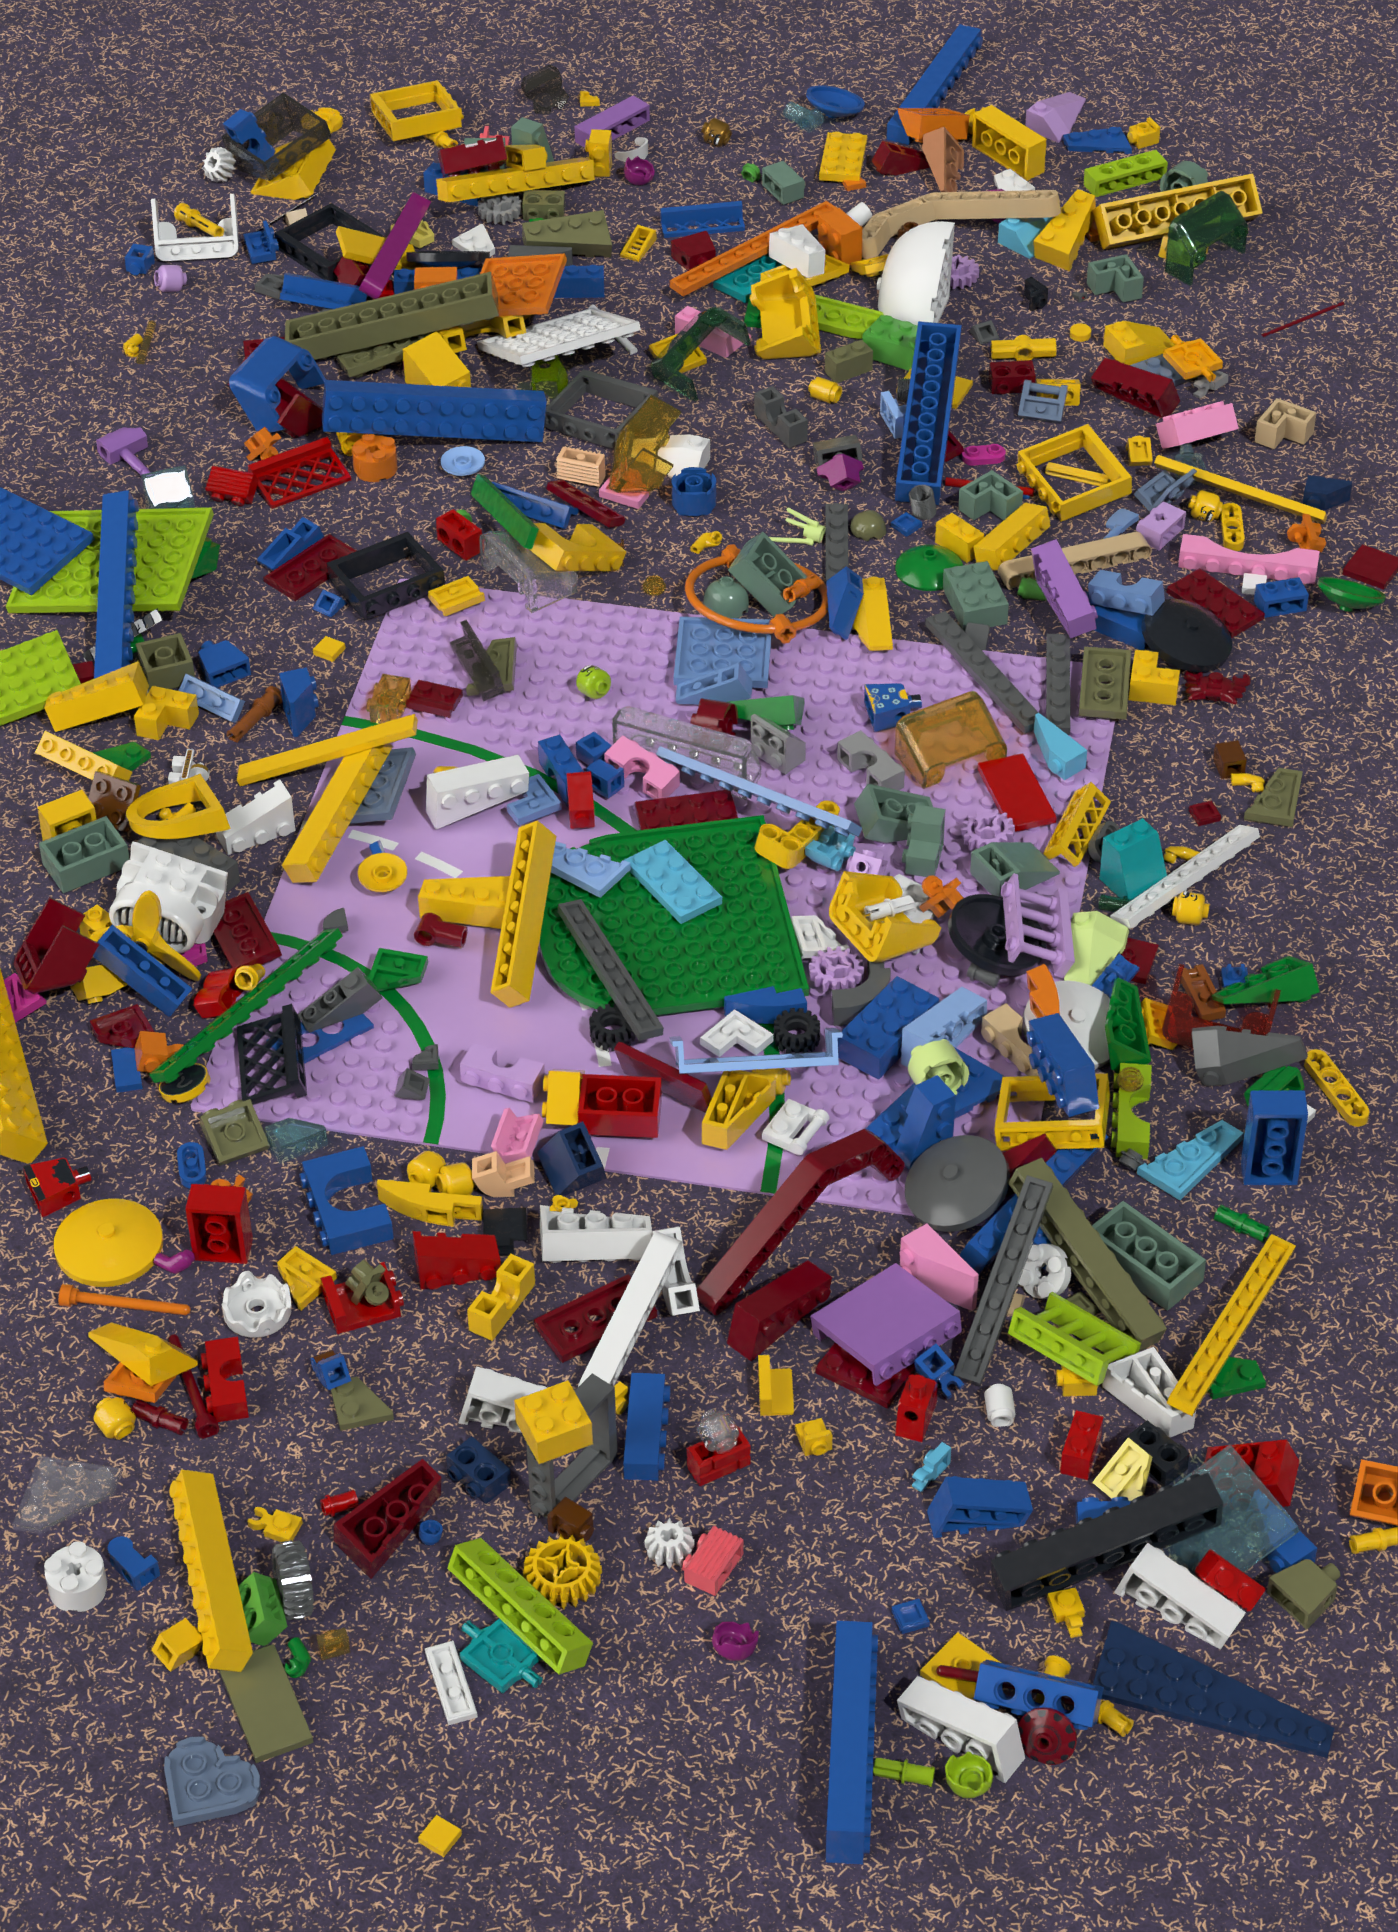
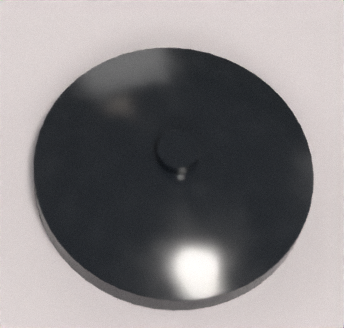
(457, 259)
(1187, 636)
(980, 935)

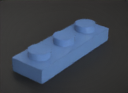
(213, 698)

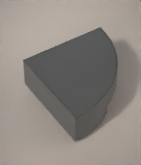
(336, 919)
(427, 1059)

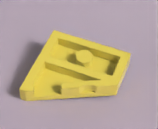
(1125, 1472)

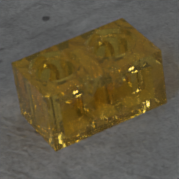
(389, 698)

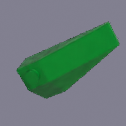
(1126, 1027)

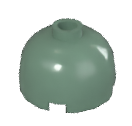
(726, 597)

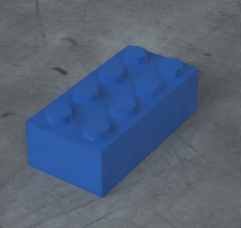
(875, 1034)
(1062, 1064)
(1274, 1137)

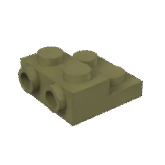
(233, 1131)

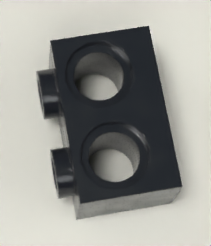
(1169, 1457)

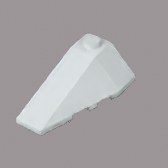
(685, 452)

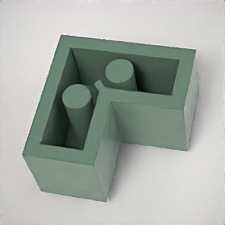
(1115, 275)
(988, 494)
(924, 841)

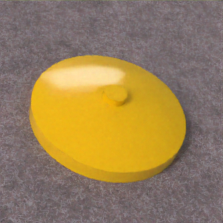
(108, 1242)

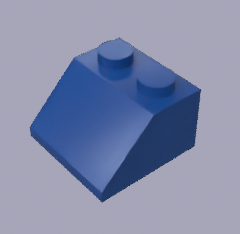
(298, 698)

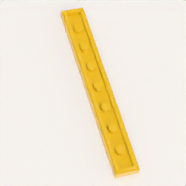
(1241, 489)
(327, 750)

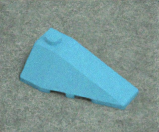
(1020, 233)

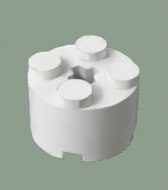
(76, 1577)

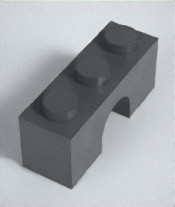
(788, 426)

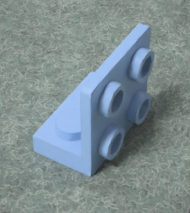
(892, 414)

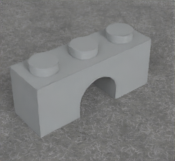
(861, 752)

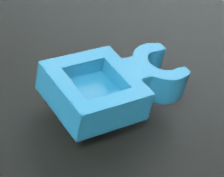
(935, 1463)

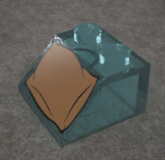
(168, 489)

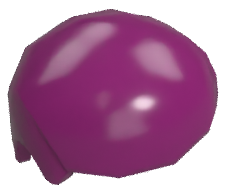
(638, 171)
(734, 1640)

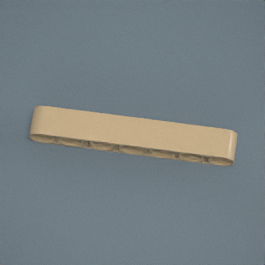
(1083, 557)

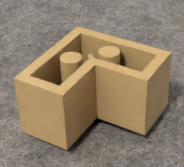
(1284, 421)

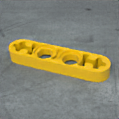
(1340, 1086)

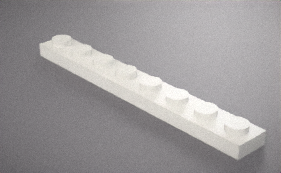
(1185, 876)

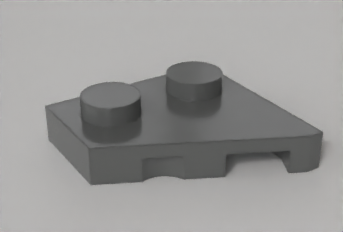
(271, 285)

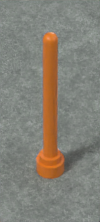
(70, 1295)

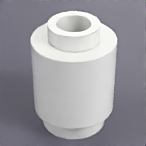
(1000, 1405)

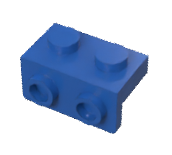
(261, 244)

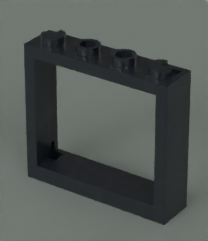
(289, 238)
(375, 557)

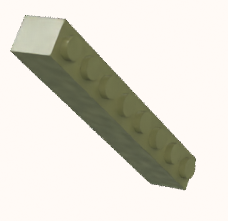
(1092, 1260)

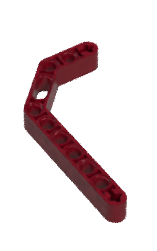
(788, 1207)

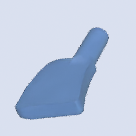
(1120, 522)

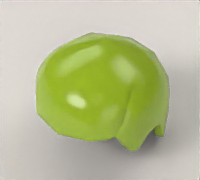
(968, 1775)

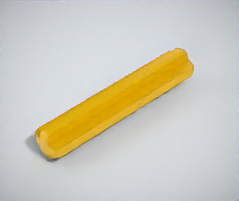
(1076, 474)

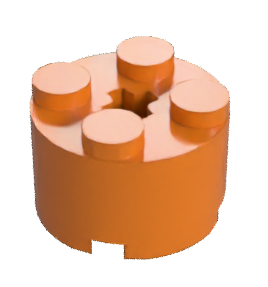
(374, 457)

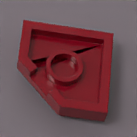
(121, 1026)

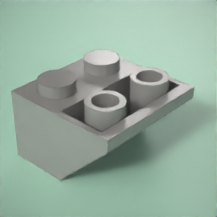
(776, 744)

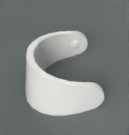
(642, 151)

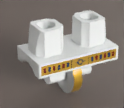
(187, 768)

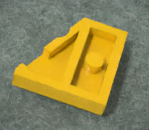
(303, 1275)

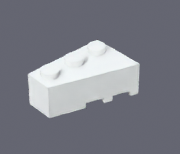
(797, 249)
(1144, 1386)

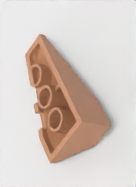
(944, 158)

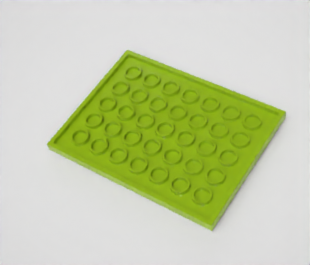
(165, 558)

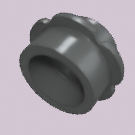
(1131, 1159)

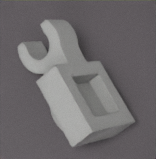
(1203, 384)

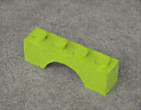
(1131, 1130)

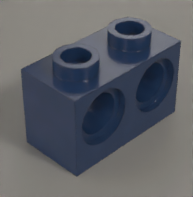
(478, 1470)

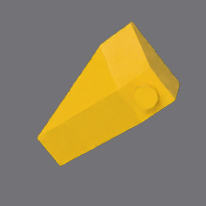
(873, 616)
(98, 983)
(143, 1353)

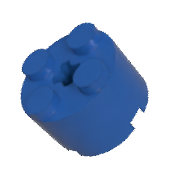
(694, 492)

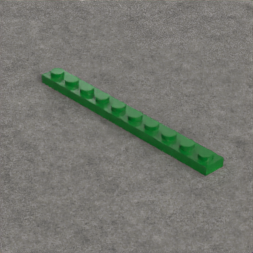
(241, 1010)

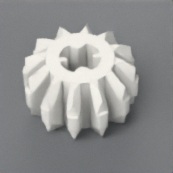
(219, 164)
(669, 1543)

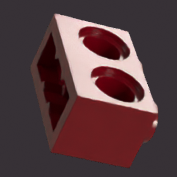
(1010, 376)

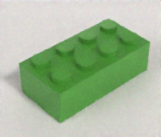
(892, 341)

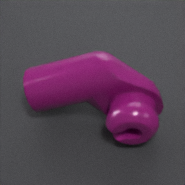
(175, 1263)

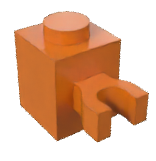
(152, 1050)

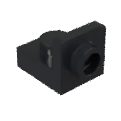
(1035, 293)

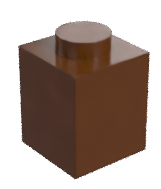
(1229, 759)

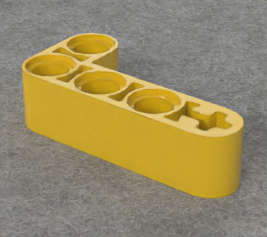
(788, 848)

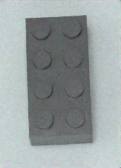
(198, 851)

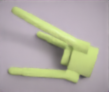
(812, 530)

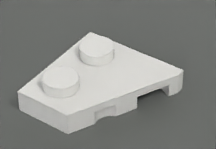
(1011, 181)
(474, 240)
(814, 936)

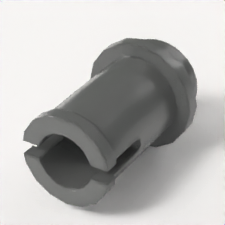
(983, 976)

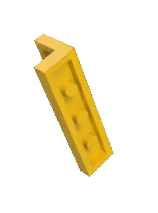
(1075, 818)

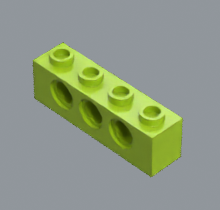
(1125, 173)

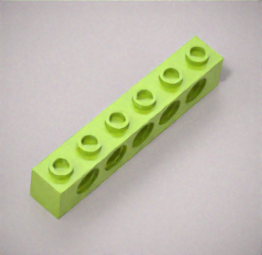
(520, 1606)

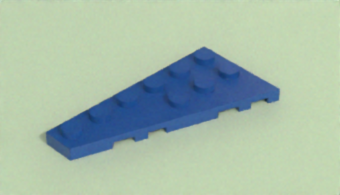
(981, 1086)

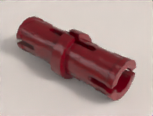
(160, 1417)

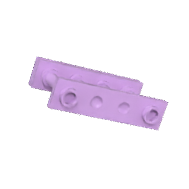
(1057, 921)

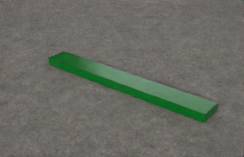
(504, 511)

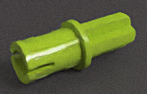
(904, 1771)

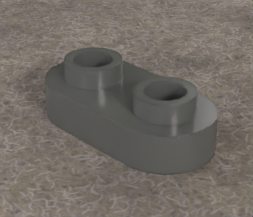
(1096, 842)

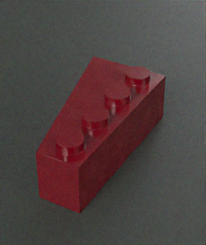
(776, 1308)

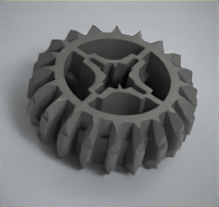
(293, 1579)

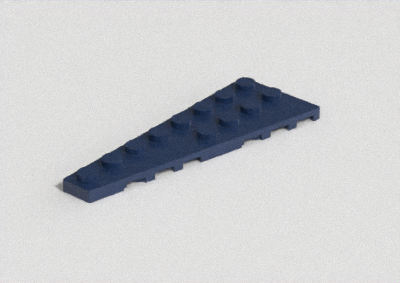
(1170, 1684)

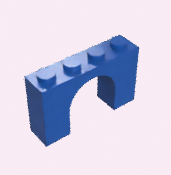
(340, 1228)

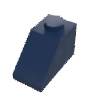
(1326, 492)

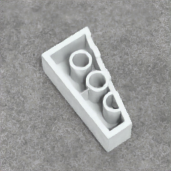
(473, 788)
(592, 1236)
(963, 1724)

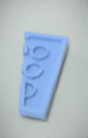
(587, 871)

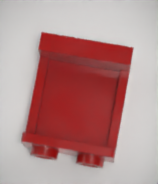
(348, 1316)

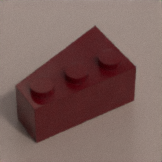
(472, 157)

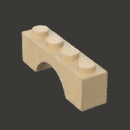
(1003, 1031)

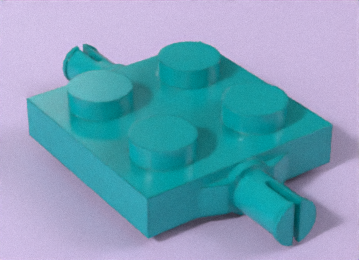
(499, 1656)

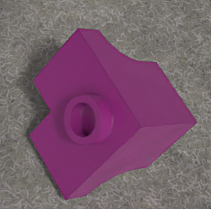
(841, 472)

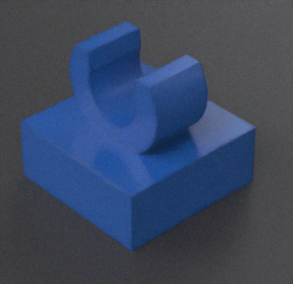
(1233, 974)

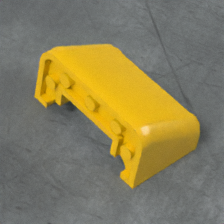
(787, 316)
(882, 937)

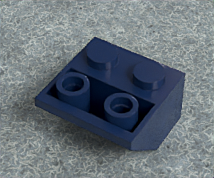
(571, 1160)

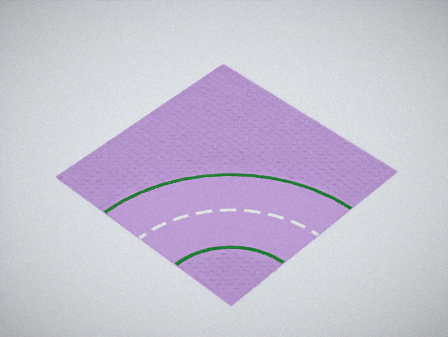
(453, 1006)

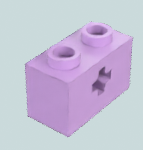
(1162, 525)

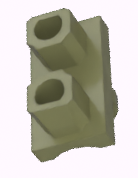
(366, 1282)

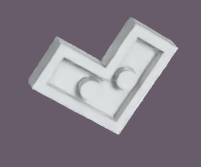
(736, 1029)

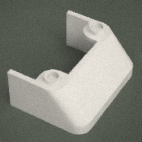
(171, 248)

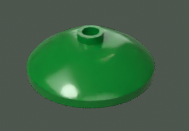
(924, 566)
(1350, 594)

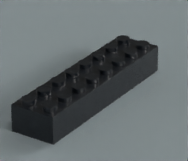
(1106, 1541)

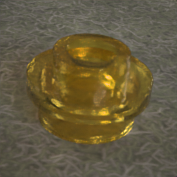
(654, 585)
(1130, 1079)

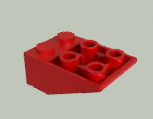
(1271, 1462)

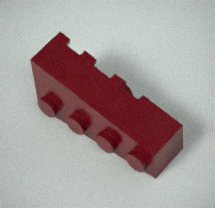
(1137, 387)
(386, 1518)

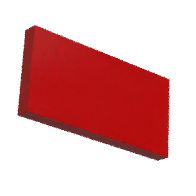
(1017, 791)

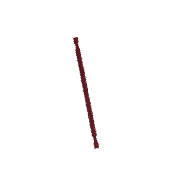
(1302, 319)

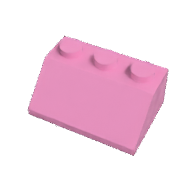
(716, 342)

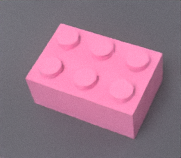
(1196, 424)

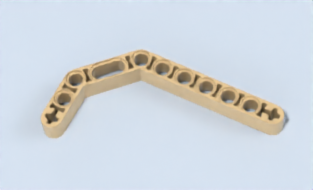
(957, 206)

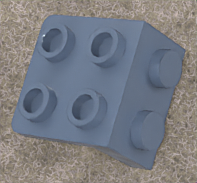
(1163, 488)

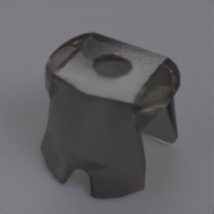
(545, 96)

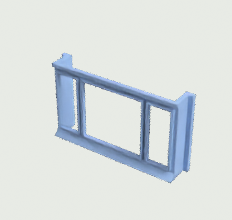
(773, 1061)

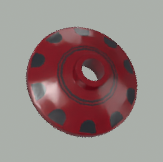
(1054, 1727)

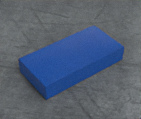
(125, 1070)

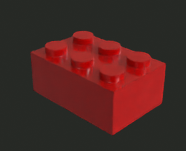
(620, 1105)
(219, 1223)

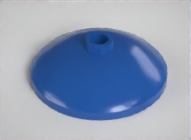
(834, 101)

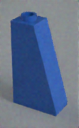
(1120, 625)

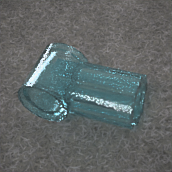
(806, 119)

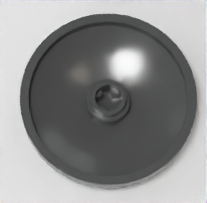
(957, 1183)

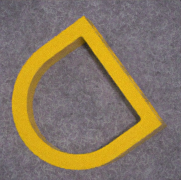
(180, 792)

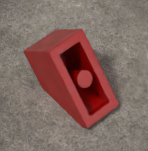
(580, 800)

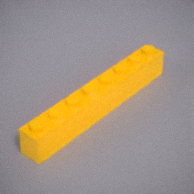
(514, 180)
(333, 814)
(523, 914)
(211, 1571)

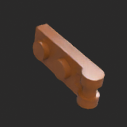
(1200, 989)

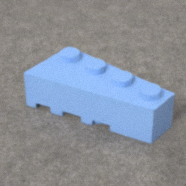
(949, 1020)

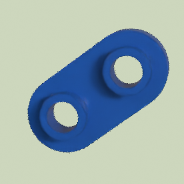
(191, 1167)

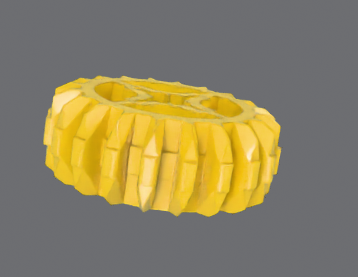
(573, 1581)

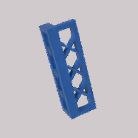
(703, 215)
(320, 292)
(539, 507)

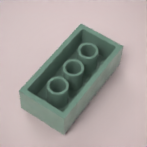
(1150, 1255)

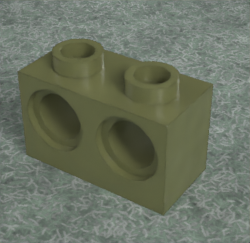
(543, 204)

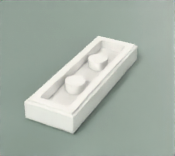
(451, 1683)

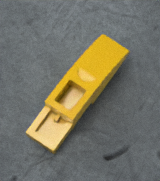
(421, 1204)

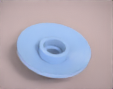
(462, 461)

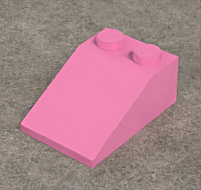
(939, 1267)

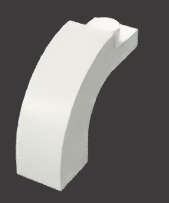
(678, 1289)

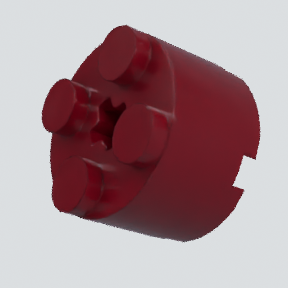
(716, 715)

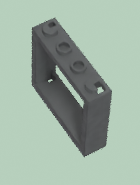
(601, 386)
(545, 1492)

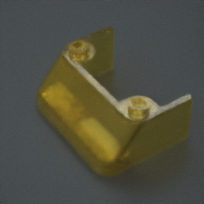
(636, 457)

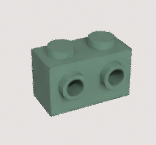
(783, 182)

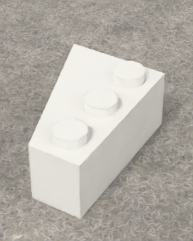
(259, 821)

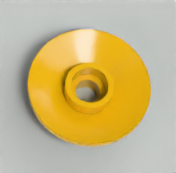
(382, 872)

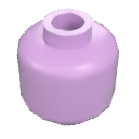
(170, 278)

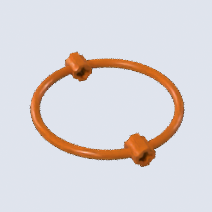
(779, 625)

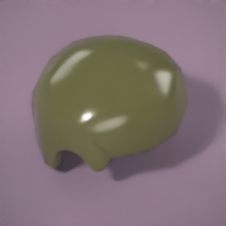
(868, 525)

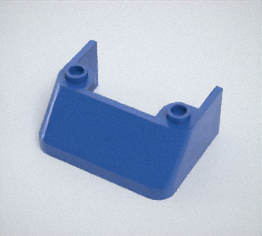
(256, 379)

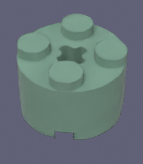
(1183, 175)

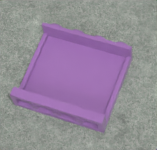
(888, 1322)

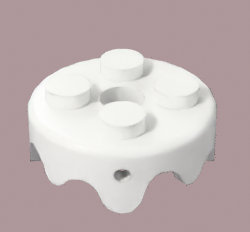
(256, 1292)

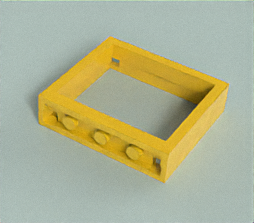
(384, 102)
(1061, 445)
(1064, 1133)

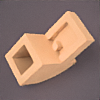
(501, 1179)

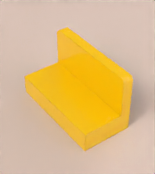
(774, 1389)

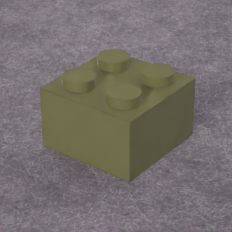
(165, 661)

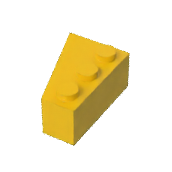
(735, 1106)

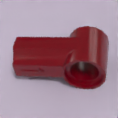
(433, 929)

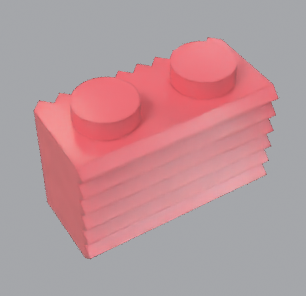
(713, 1560)

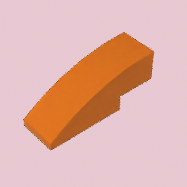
(1043, 992)

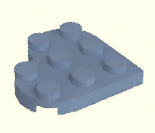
(207, 1783)

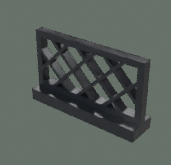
(293, 1068)

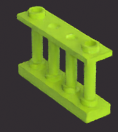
(1065, 1349)

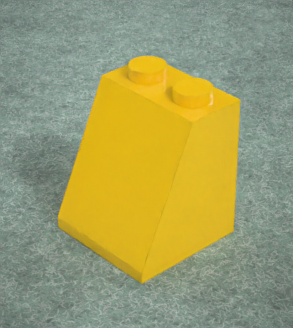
(434, 363)

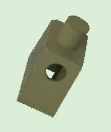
(1304, 1590)

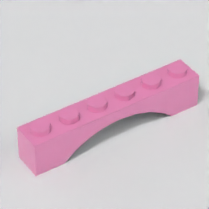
(1205, 554)

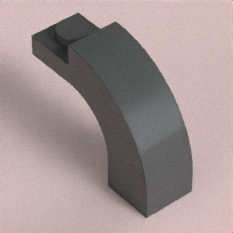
(850, 1002)

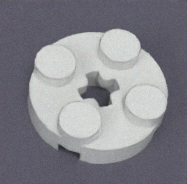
(1058, 1276)

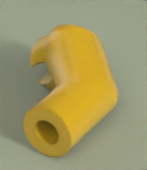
(706, 540)
(185, 810)
(1182, 852)

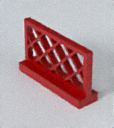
(291, 462)

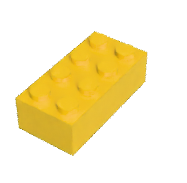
(1009, 142)

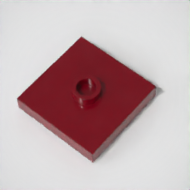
(1142, 955)

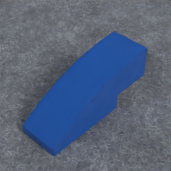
(290, 543)
(765, 1004)

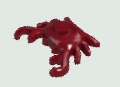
(1215, 686)

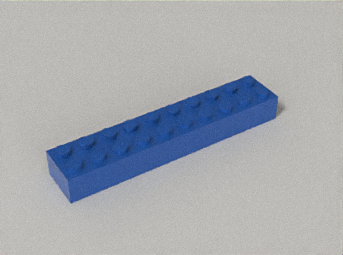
(928, 409)
(433, 411)

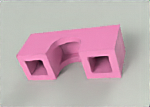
(659, 778)

